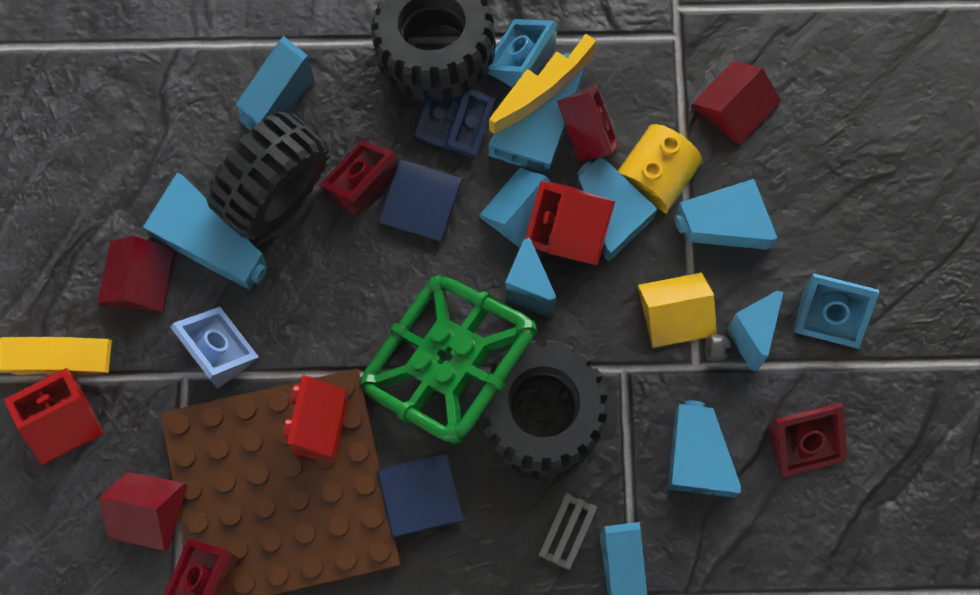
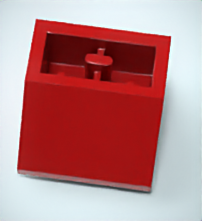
(569, 222)
(54, 416)
(316, 419)

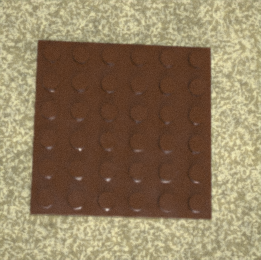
(279, 512)

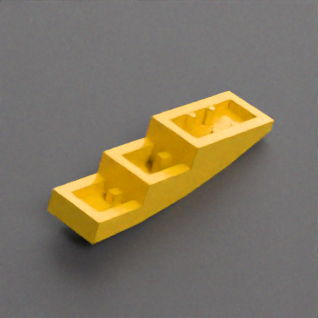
(534, 90)
(54, 354)

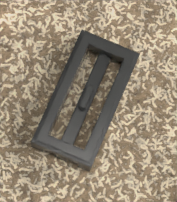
(579, 504)

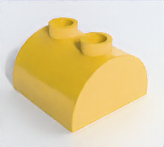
(661, 165)

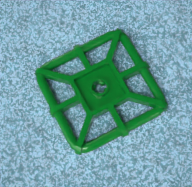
(450, 376)

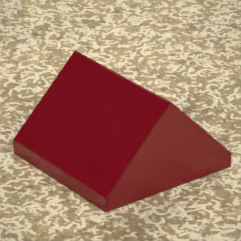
(738, 100)
(588, 123)
(361, 176)
(136, 275)
(809, 440)
(142, 510)
(201, 570)

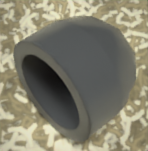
(715, 347)

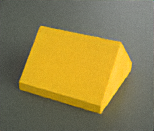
(678, 310)

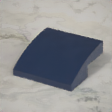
(455, 122)
(420, 200)
(419, 496)

